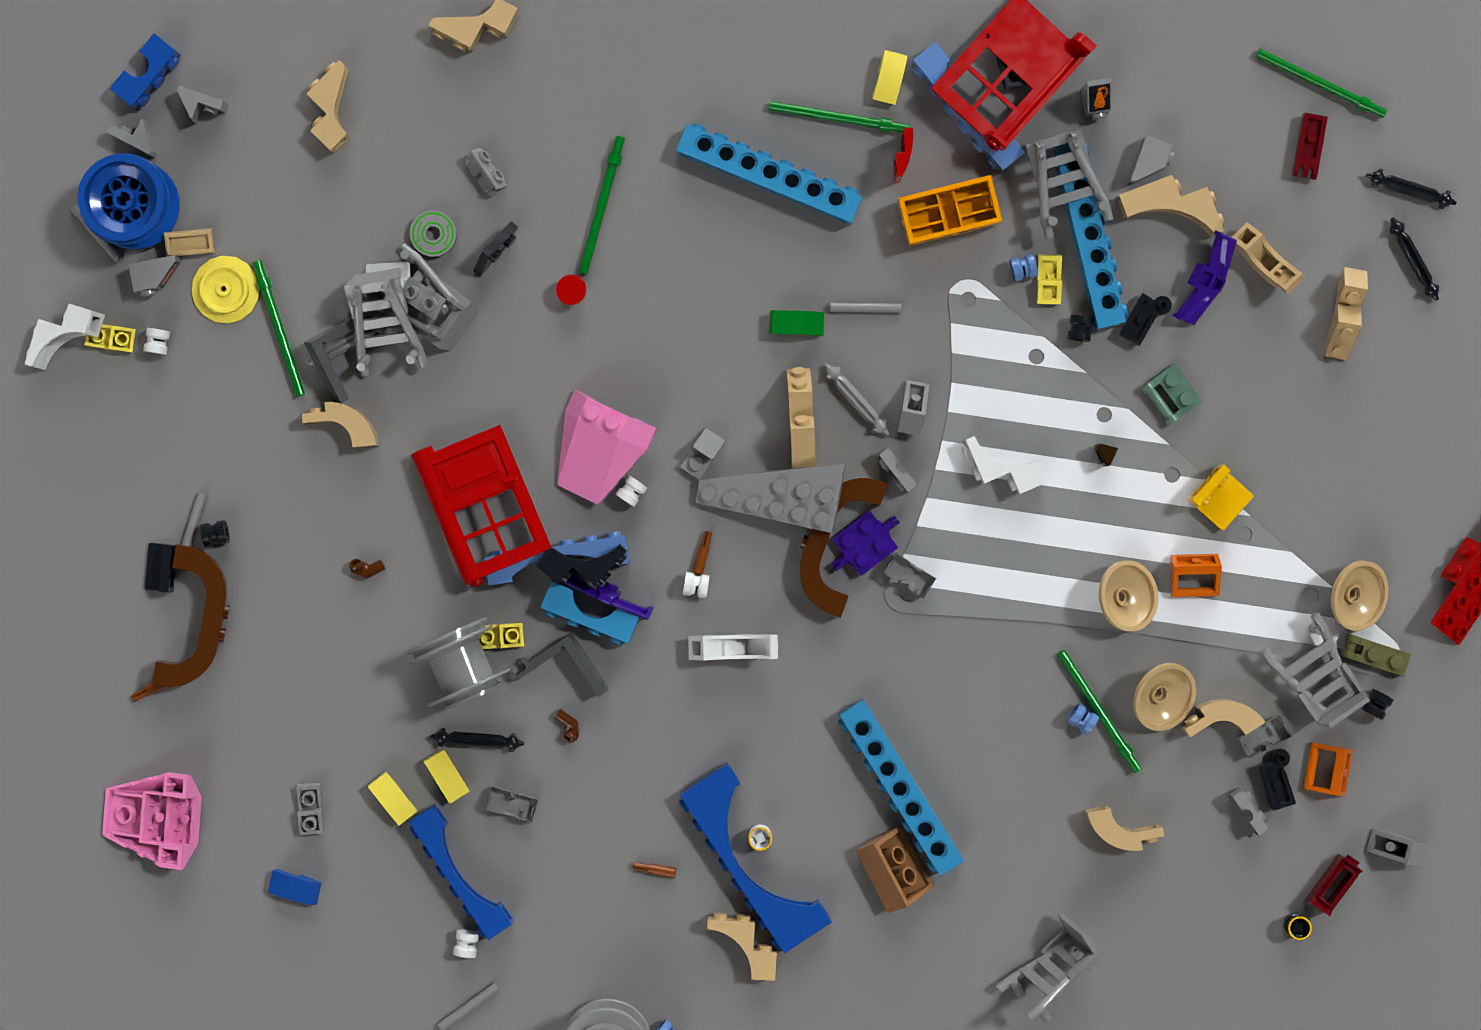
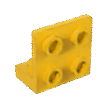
(1220, 497)

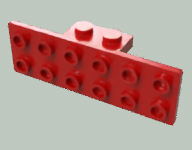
(1464, 601)

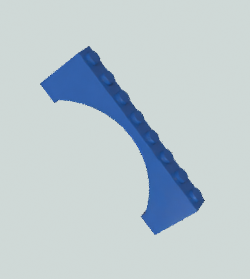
(786, 919)

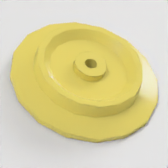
(240, 291)

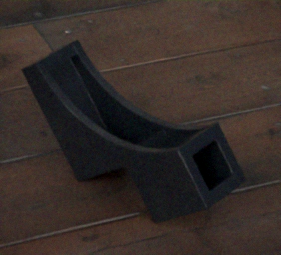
(559, 566)

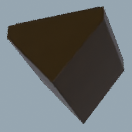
(1105, 453)

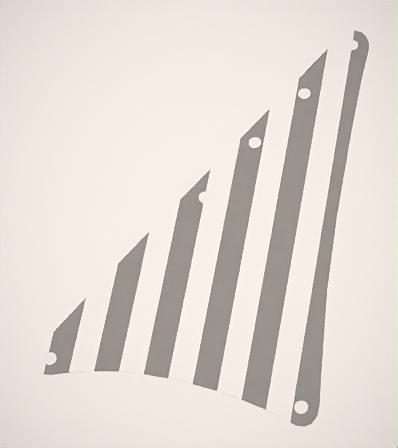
(1049, 547)

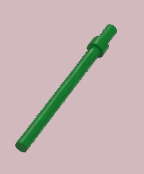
(1363, 103)
(884, 125)
(613, 160)
(264, 284)
(1124, 749)

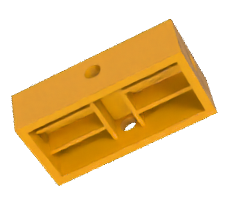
(949, 210)

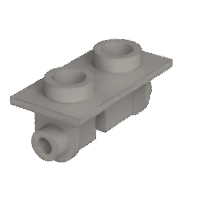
(479, 162)
(424, 298)

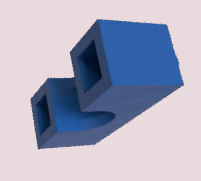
(137, 89)

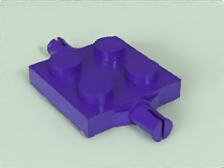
(865, 543)

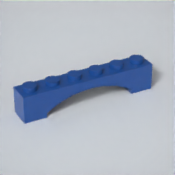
(489, 916)

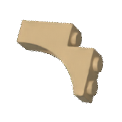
(1165, 197)
(801, 417)

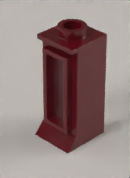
(1327, 879)

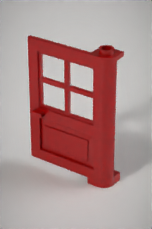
(1028, 48)
(469, 475)

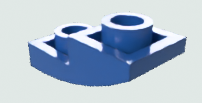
(295, 888)

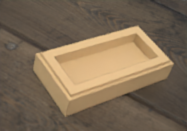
(189, 242)

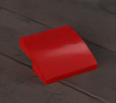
(902, 159)

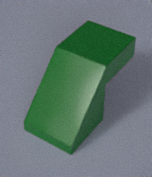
(796, 322)

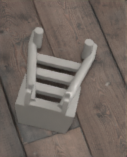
(1039, 165)
(389, 283)
(457, 321)
(1354, 694)
(1062, 947)

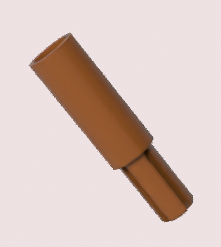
(702, 553)
(148, 690)
(655, 869)

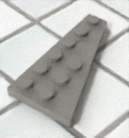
(791, 496)

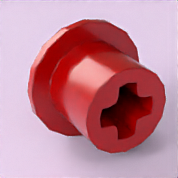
(571, 289)

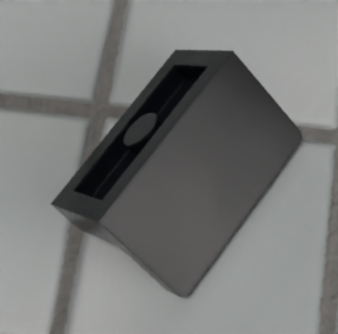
(159, 570)

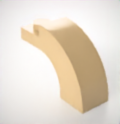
(1266, 260)
(358, 426)
(1223, 710)
(1117, 836)

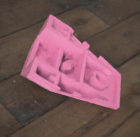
(598, 447)
(155, 818)

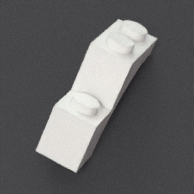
(50, 336)
(987, 468)
(733, 646)

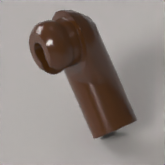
(366, 570)
(571, 727)

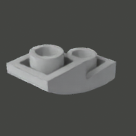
(310, 808)

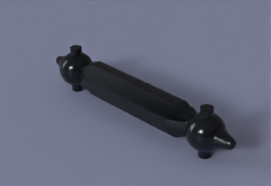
(1411, 188)
(1414, 259)
(477, 740)

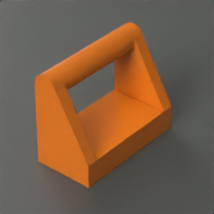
(1195, 564)
(1340, 771)

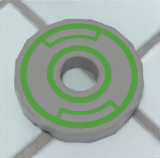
(428, 220)

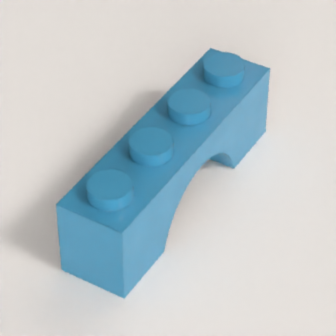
(561, 601)

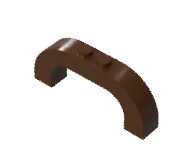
(814, 546)
(211, 633)

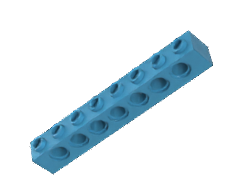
(696, 133)
(1078, 224)
(949, 856)

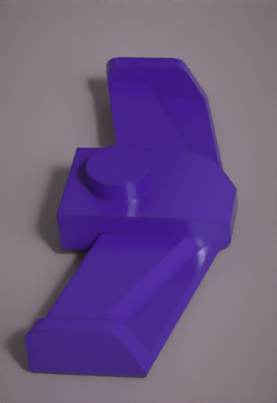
(1208, 279)
(610, 595)

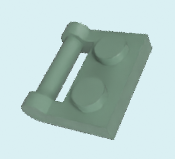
(1178, 391)

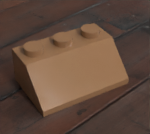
(894, 869)

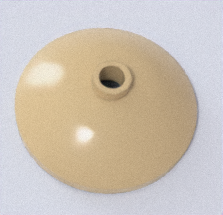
(1359, 595)
(1136, 598)
(1164, 696)

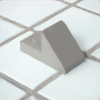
(195, 101)
(140, 139)
(702, 453)

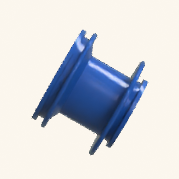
(101, 188)

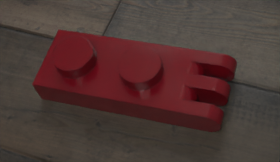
(1309, 145)

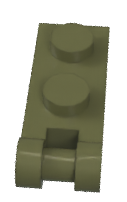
(1376, 655)

